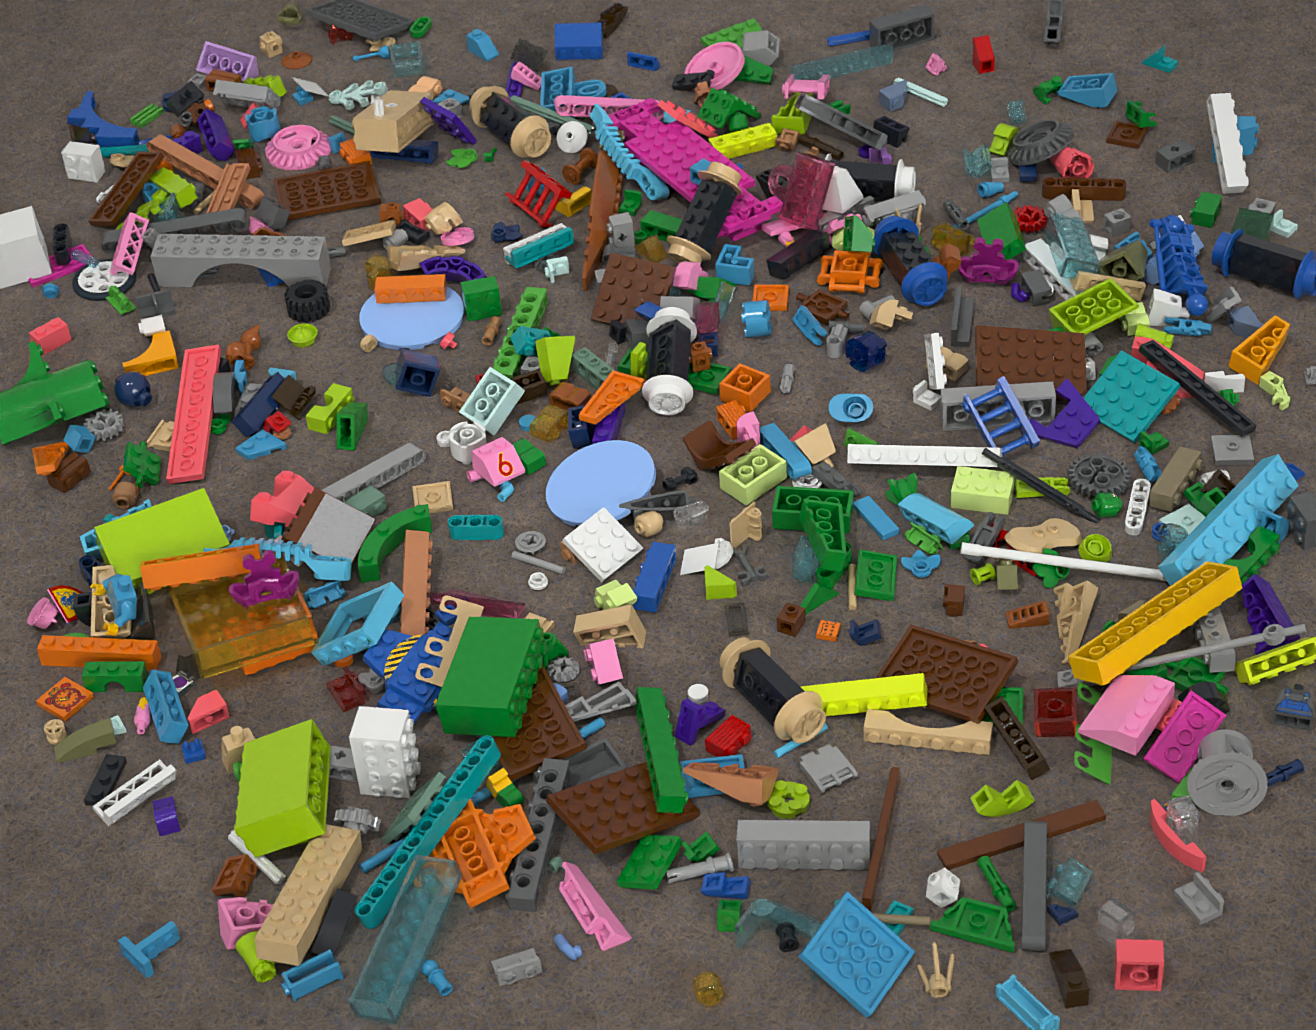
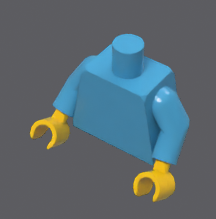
(121, 598)

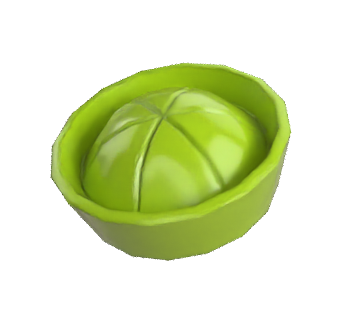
(302, 335)
(1095, 548)

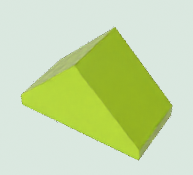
(718, 585)

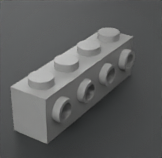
(1212, 630)

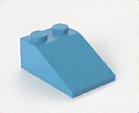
(1091, 90)

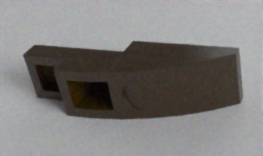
(612, 18)

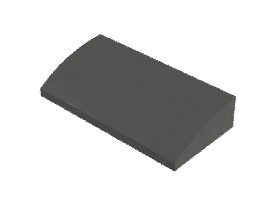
(592, 763)

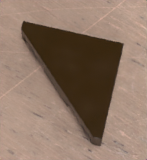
(1218, 480)

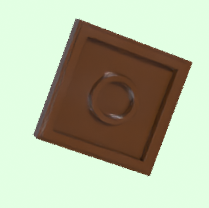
(1126, 135)

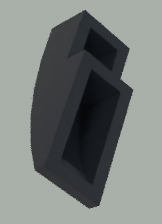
(334, 922)

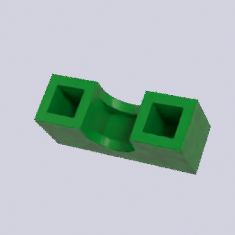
(129, 674)

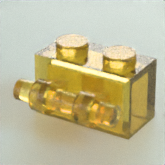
(948, 234)

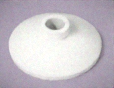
(578, 138)

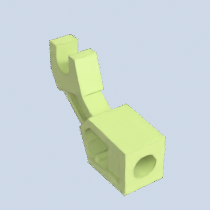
(1274, 385)

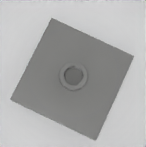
(1232, 450)

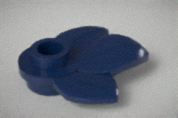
(501, 232)

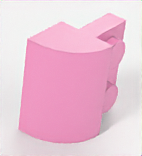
(748, 428)

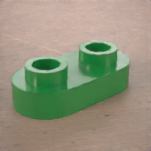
(420, 27)

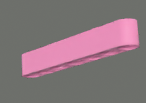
(587, 102)

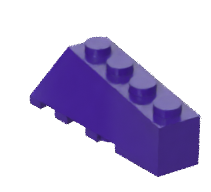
(608, 427)
(1264, 610)

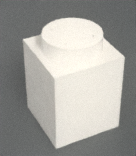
(22, 248)

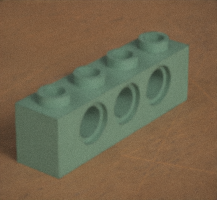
(590, 367)

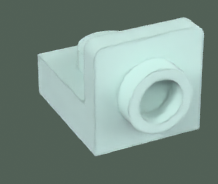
(1282, 226)
(556, 267)

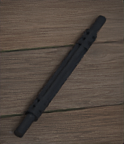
(1040, 486)

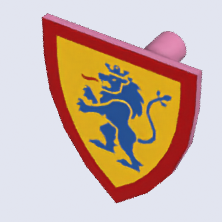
(64, 599)

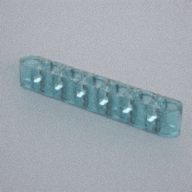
(845, 63)

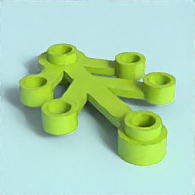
(153, 206)

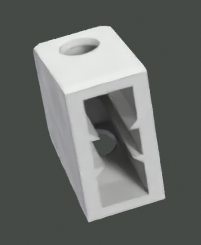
(1165, 305)

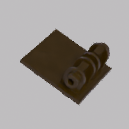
(294, 396)

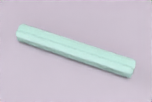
(925, 94)

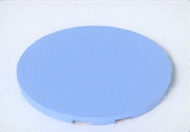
(411, 323)
(600, 478)

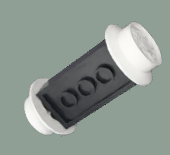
(880, 180)
(668, 361)

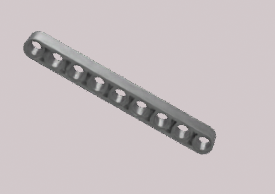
(204, 224)

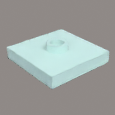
(1185, 516)

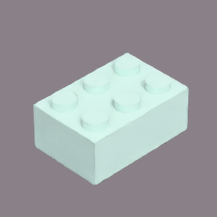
(492, 401)

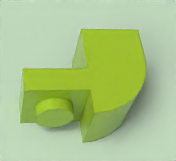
(1003, 139)

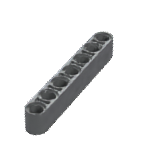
(1034, 886)

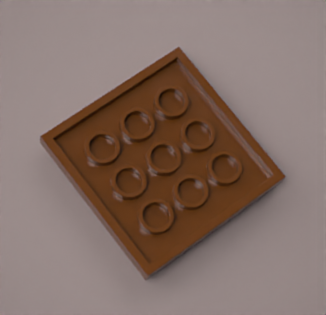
(629, 284)

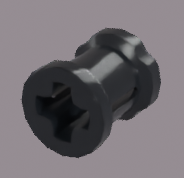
(786, 937)

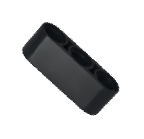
(62, 244)

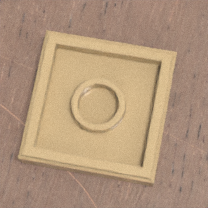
(436, 495)

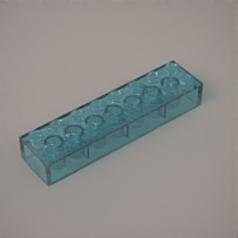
(405, 939)

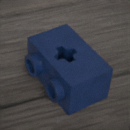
(578, 430)

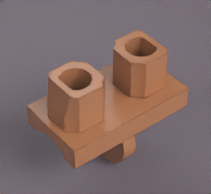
(701, 93)

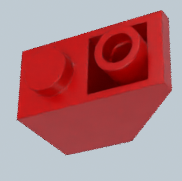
(983, 54)

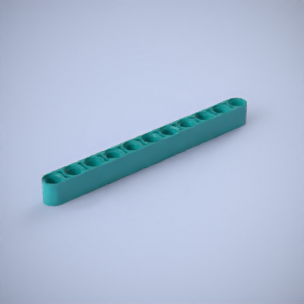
(428, 830)

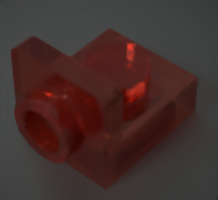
(340, 33)

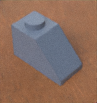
(893, 96)

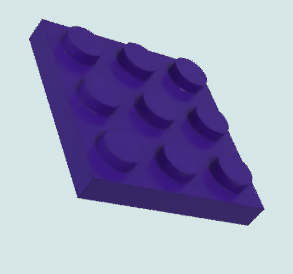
(448, 121)

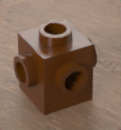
(196, 110)

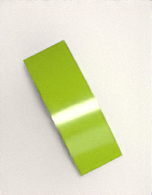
(996, 804)

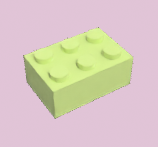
(753, 474)
(982, 490)

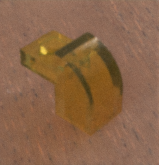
(377, 267)

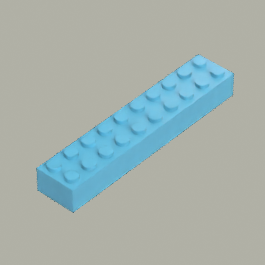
(1232, 519)

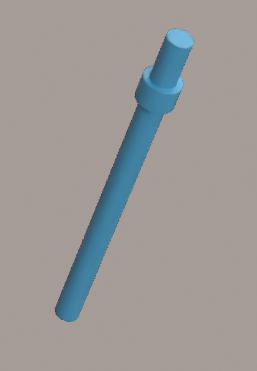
(1005, 198)

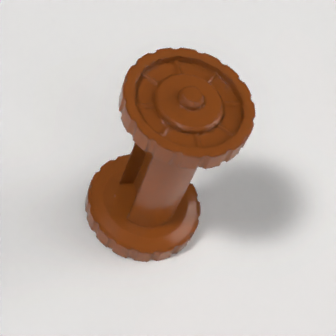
(572, 173)

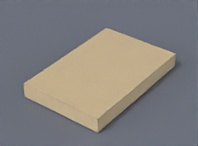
(369, 233)

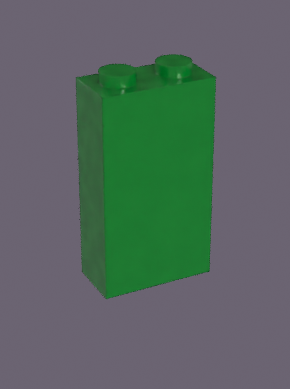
(1003, 224)

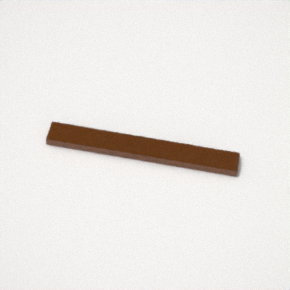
(1013, 837)
(881, 838)

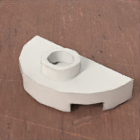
(724, 552)

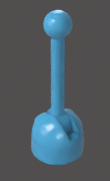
(383, 52)

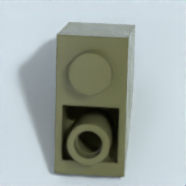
(1006, 574)

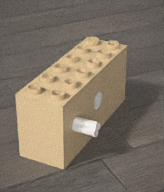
(391, 121)

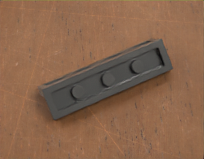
(961, 319)

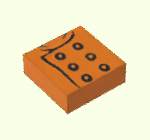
(828, 630)

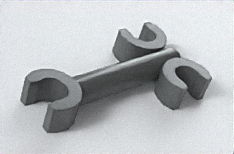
(749, 573)

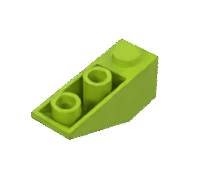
(270, 81)

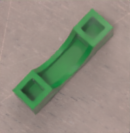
(1261, 546)

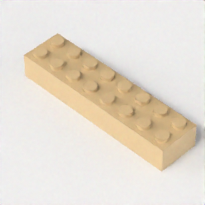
(308, 895)

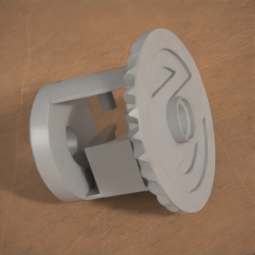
(1227, 758)

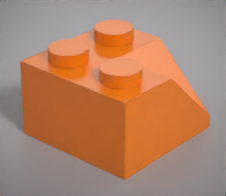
(745, 386)

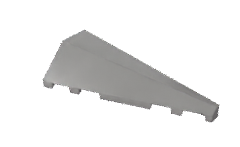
(608, 700)

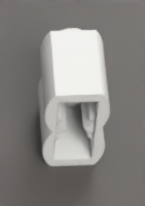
(151, 325)

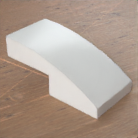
(1219, 381)

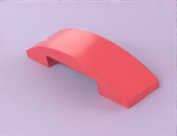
(1186, 854)

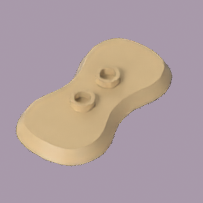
(1049, 535)

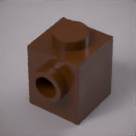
(790, 619)

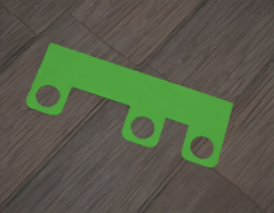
(1102, 753)

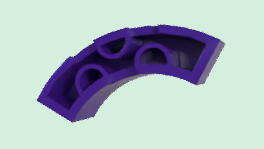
(453, 267)

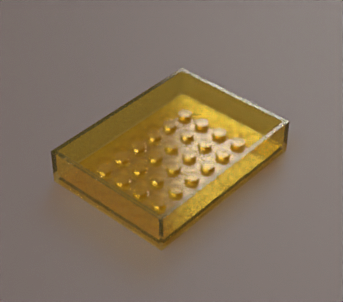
(230, 636)

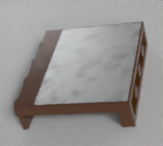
(329, 526)

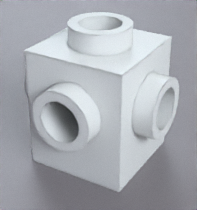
(943, 887)

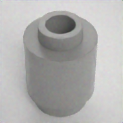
(397, 239)

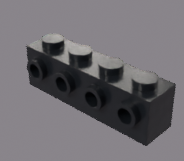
(798, 254)

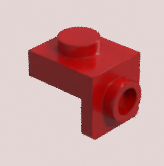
(276, 422)

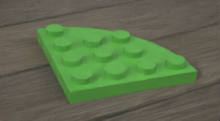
(732, 34)

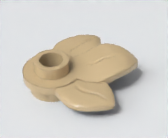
(381, 42)
(121, 160)

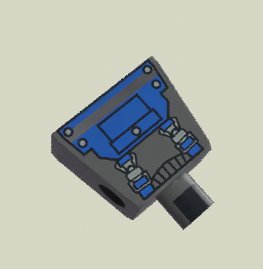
(1294, 708)

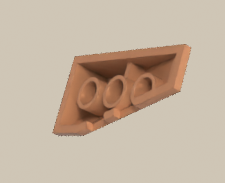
(746, 785)

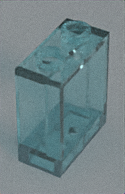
(407, 67)

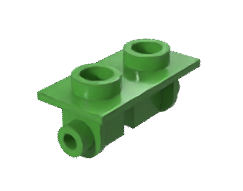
(119, 301)
(854, 437)
(929, 543)

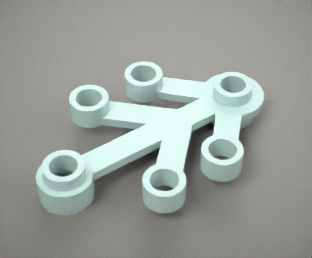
(356, 94)

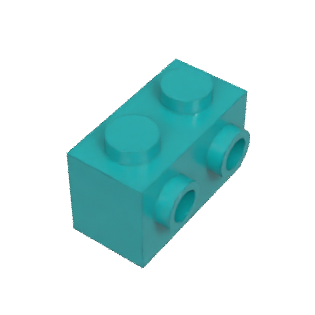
(524, 340)

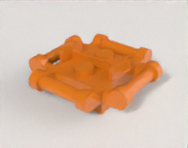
(850, 269)

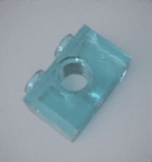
(804, 560)

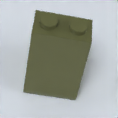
(1125, 262)

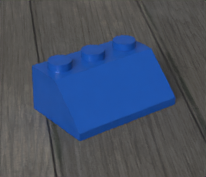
(578, 41)

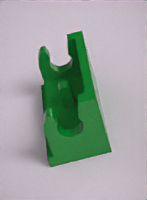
(1138, 115)

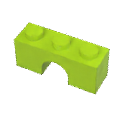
(324, 418)

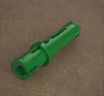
(1000, 890)

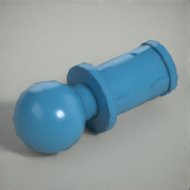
(436, 976)

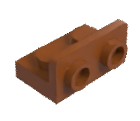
(235, 876)

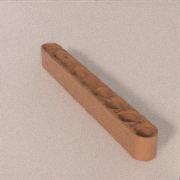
(200, 168)

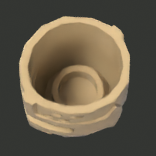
(442, 219)

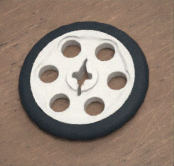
(94, 293)

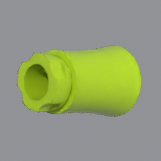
(1160, 336)
(261, 969)

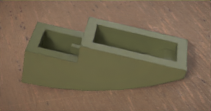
(85, 741)

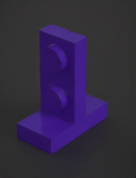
(695, 717)

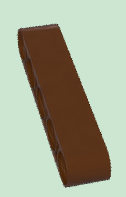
(1089, 188)

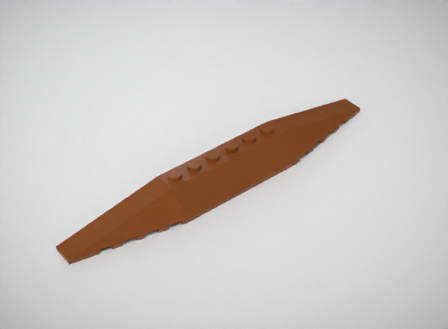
(603, 204)

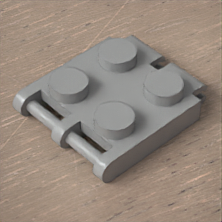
(826, 767)

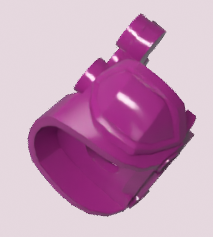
(989, 260)
(263, 579)

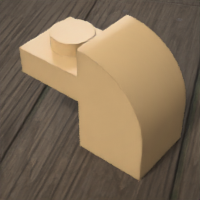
(886, 312)

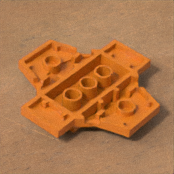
(484, 848)

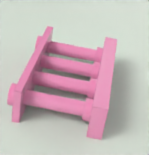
(819, 87)

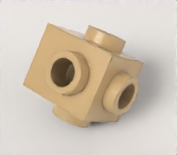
(270, 44)

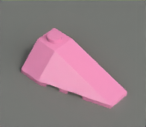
(240, 917)

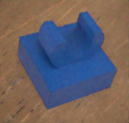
(193, 751)

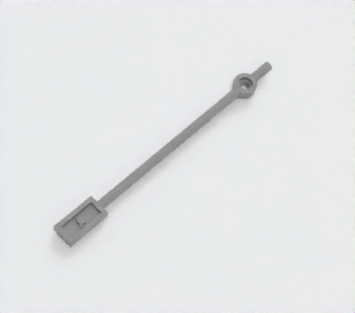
(1272, 635)

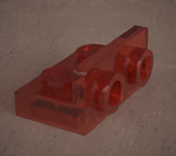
(347, 691)

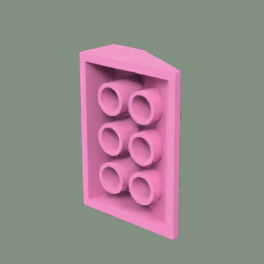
(1129, 711)

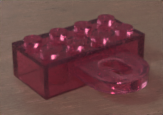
(805, 190)

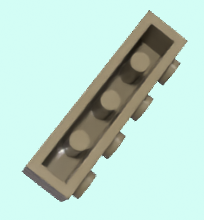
(1176, 479)

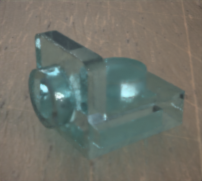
(1016, 112)

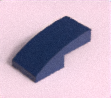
(1028, 172)

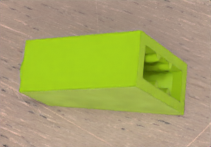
(555, 357)

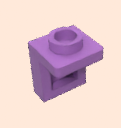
(879, 156)

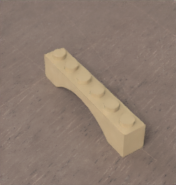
(968, 737)

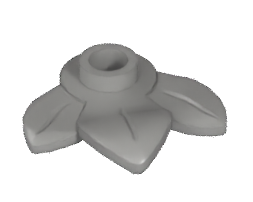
(372, 681)

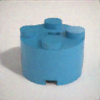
(262, 123)
(757, 318)

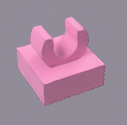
(936, 64)

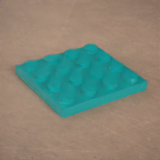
(1130, 396)

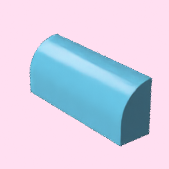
(934, 517)

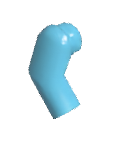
(506, 490)

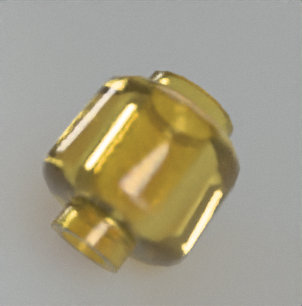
(708, 988)

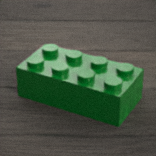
(789, 502)

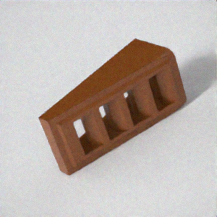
(1039, 616)

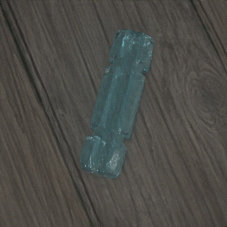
(85, 258)

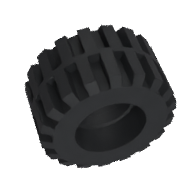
(307, 301)

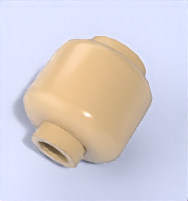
(648, 523)

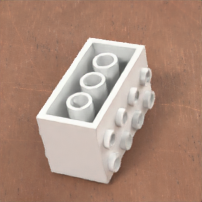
(384, 752)

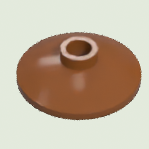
(296, 60)

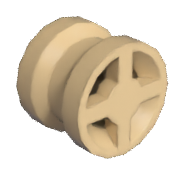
(55, 731)

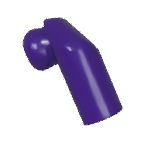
(1017, 294)

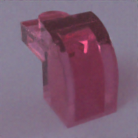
(707, 317)

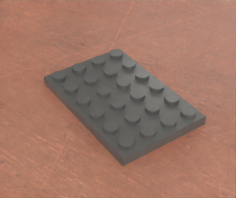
(360, 18)

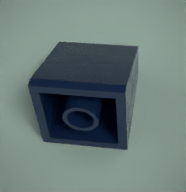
(416, 372)

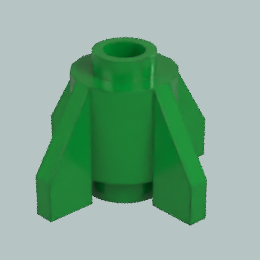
(901, 488)
(555, 649)

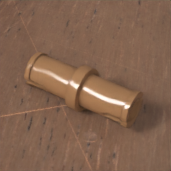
(491, 331)

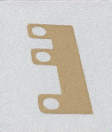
(463, 611)

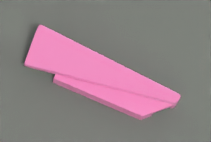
(591, 909)

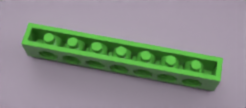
(527, 314)

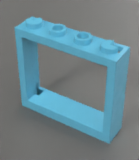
(377, 603)

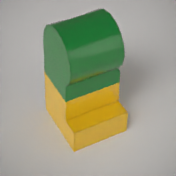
(503, 789)

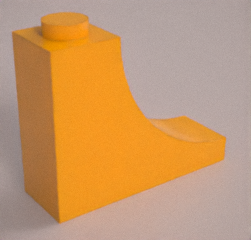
(157, 358)

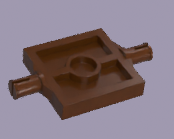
(824, 306)

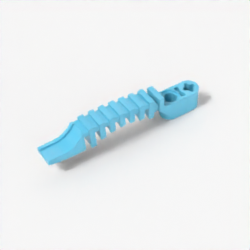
(650, 182)
(323, 566)

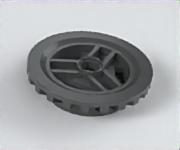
(1039, 142)

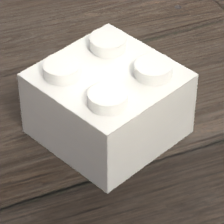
(83, 161)

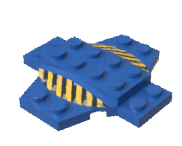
(397, 660)

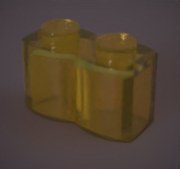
(549, 423)

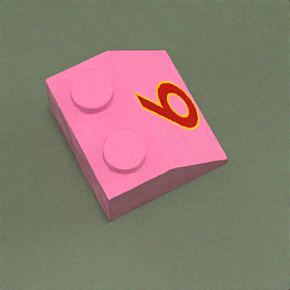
(497, 462)

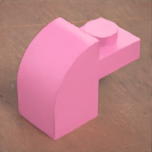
(687, 275)

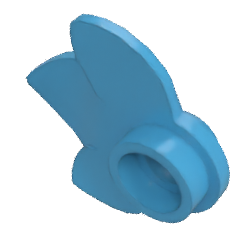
(921, 564)

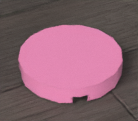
(459, 236)

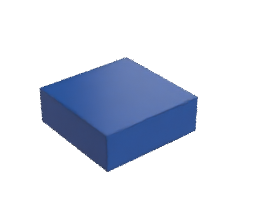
(446, 618)

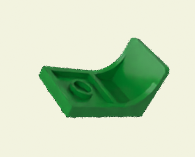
(721, 105)

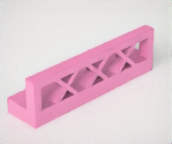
(121, 249)

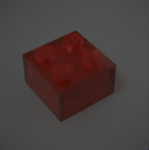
(1055, 712)

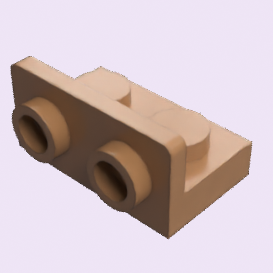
(454, 399)

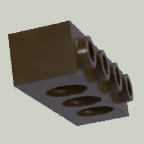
(1017, 738)

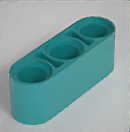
(476, 527)

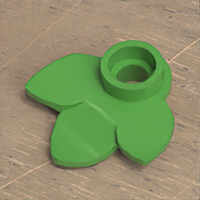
(462, 157)

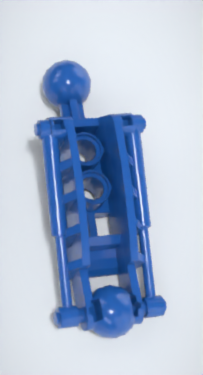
(1178, 264)

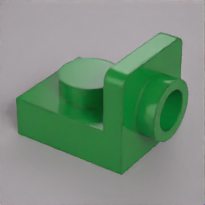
(631, 202)
(1153, 442)
(728, 914)

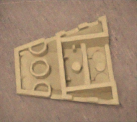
(409, 257)

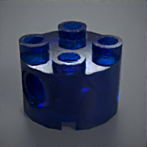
(865, 351)

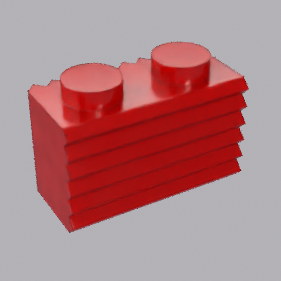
(728, 737)

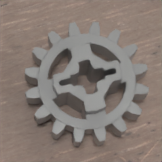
(104, 424)
(357, 819)

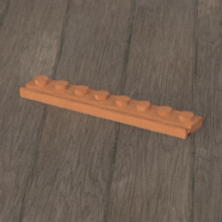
(229, 187)

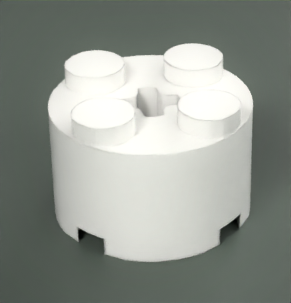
(465, 439)

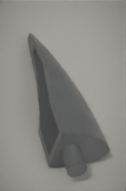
(660, 502)

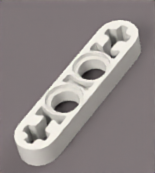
(1137, 506)

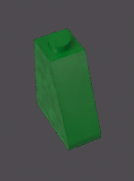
(350, 425)

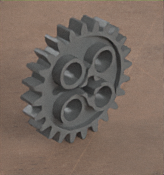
(1098, 475)

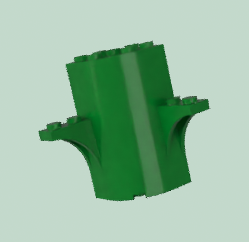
(50, 398)

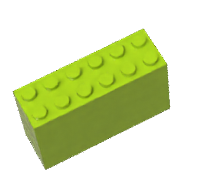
(160, 531)
(283, 788)

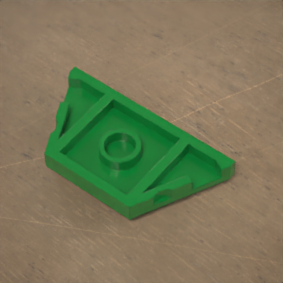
(977, 923)

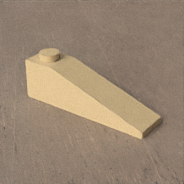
(101, 608)

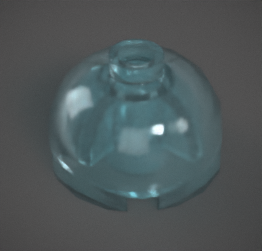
(1171, 537)

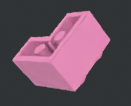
(604, 661)

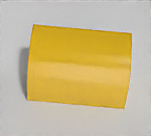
(578, 201)

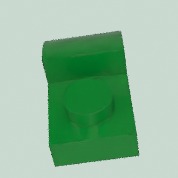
(1204, 501)

